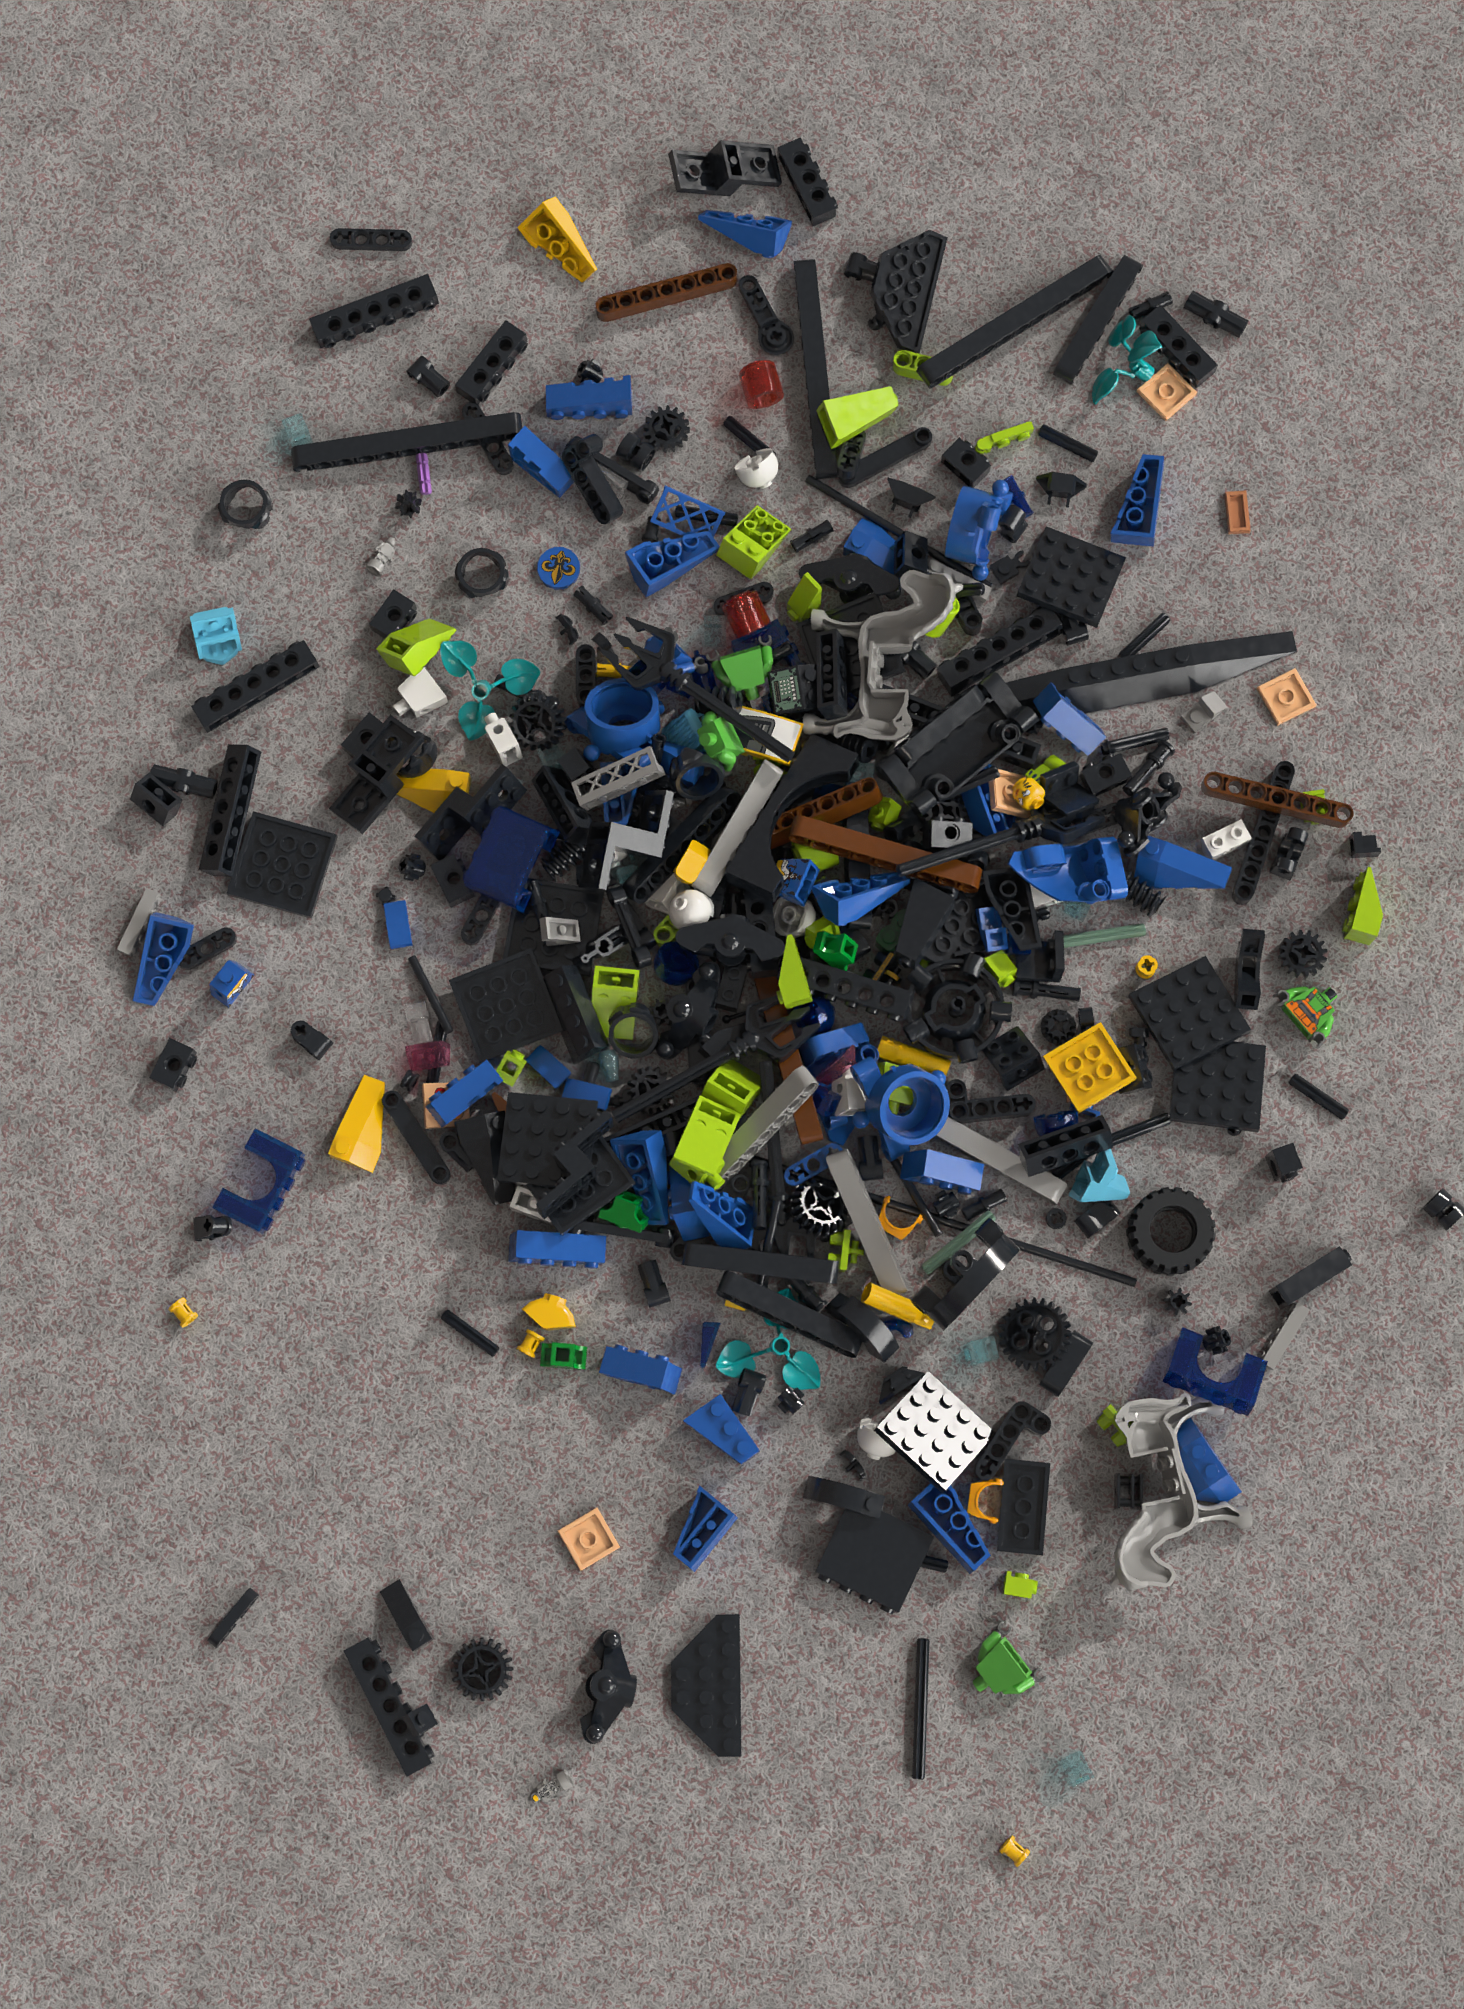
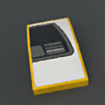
(781, 728)

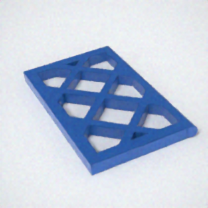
(684, 498)

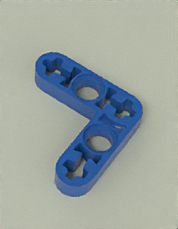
(820, 1155)

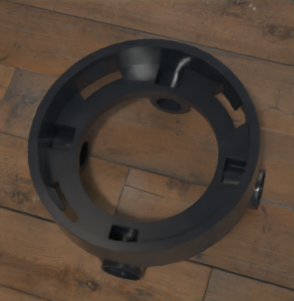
(970, 1279)

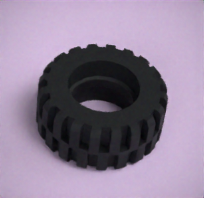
(1156, 1258)

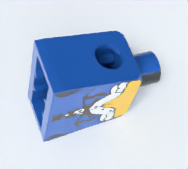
(798, 879)
(230, 982)

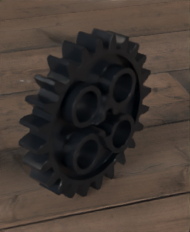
(1054, 1337)

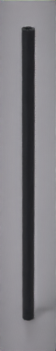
(886, 525)

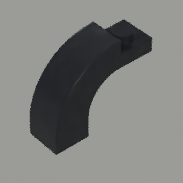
(1247, 969)
(865, 1324)
(843, 1496)

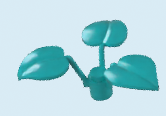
(1142, 347)
(460, 657)
(799, 1372)

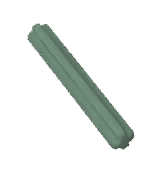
(1104, 935)
(955, 1244)

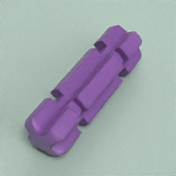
(423, 474)

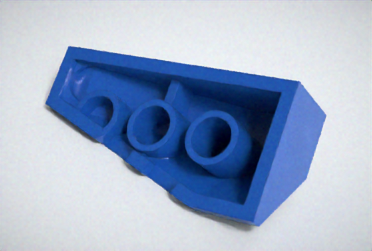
(664, 561)
(1178, 868)
(853, 899)
(163, 951)

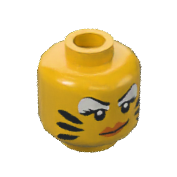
(1028, 793)

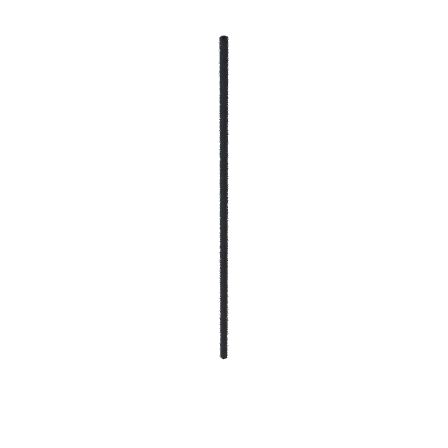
(1029, 1248)

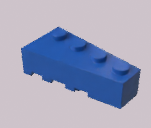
(590, 399)
(1139, 512)
(552, 1248)
(951, 1525)

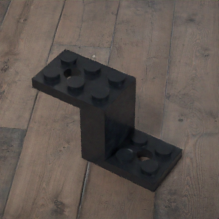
(641, 842)

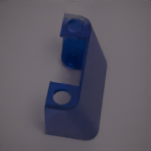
(507, 857)

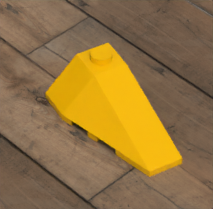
(361, 1128)

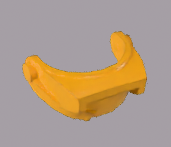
(899, 1233)
(975, 1489)

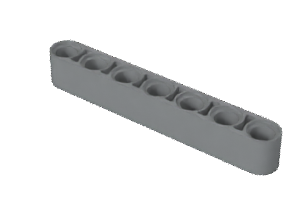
(737, 827)
(767, 1121)
(1000, 1159)
(866, 1222)

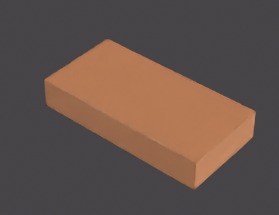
(1237, 512)

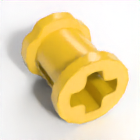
(1142, 972)
(183, 1312)
(530, 1343)
(1014, 1851)

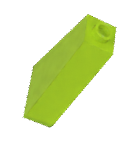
(854, 413)

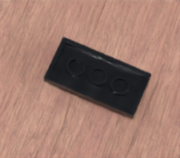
(1023, 1507)

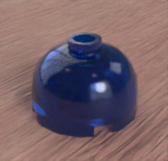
(675, 964)
(820, 1012)
(1055, 1121)

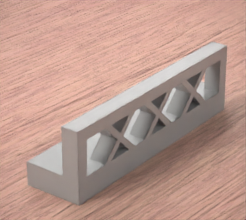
(620, 786)

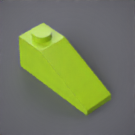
(804, 599)
(792, 979)

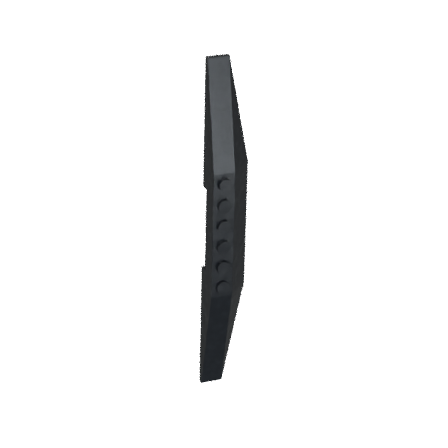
(1155, 673)

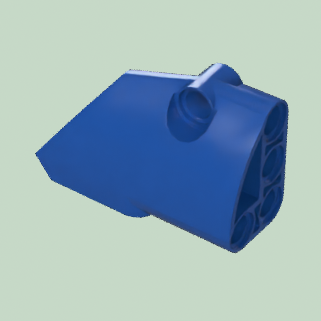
(1074, 872)
(823, 1049)

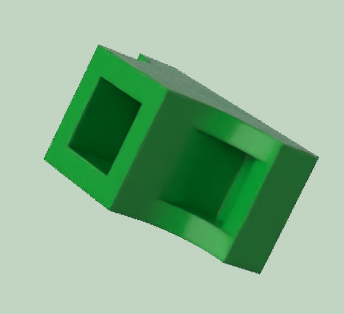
(835, 949)
(625, 1212)
(563, 1356)

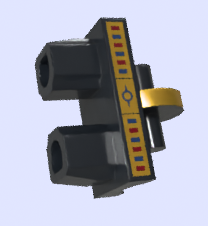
(887, 971)

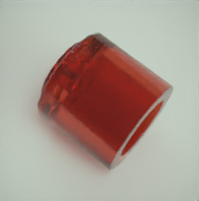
(761, 384)
(745, 613)

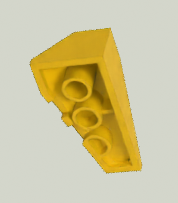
(556, 233)
(433, 787)

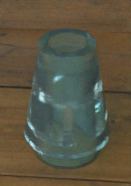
(609, 1064)

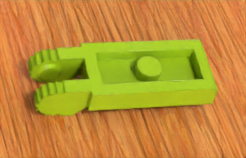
(1004, 437)

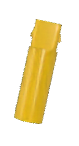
(903, 1054)
(894, 1305)

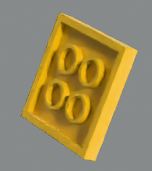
(1089, 1067)

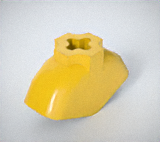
(691, 862)
(550, 1313)

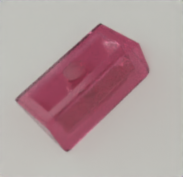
(428, 1055)
(837, 1066)

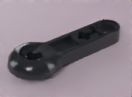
(766, 320)

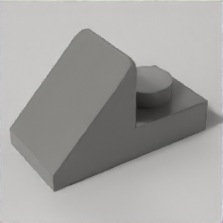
(1203, 712)
(559, 931)

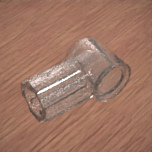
(418, 1017)

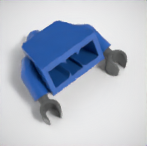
(682, 659)

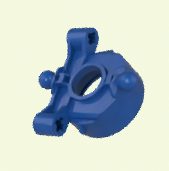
(972, 524)
(614, 702)
(914, 1126)

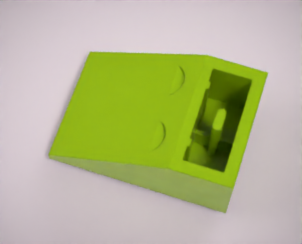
(752, 541)
(414, 645)
(1365, 908)
(613, 989)
(733, 1086)
(706, 1136)

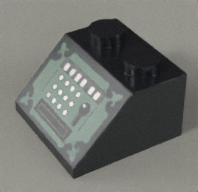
(793, 689)

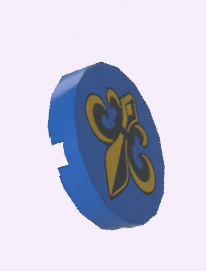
(558, 568)

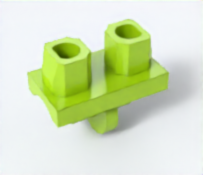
(843, 1239)
(1108, 1419)

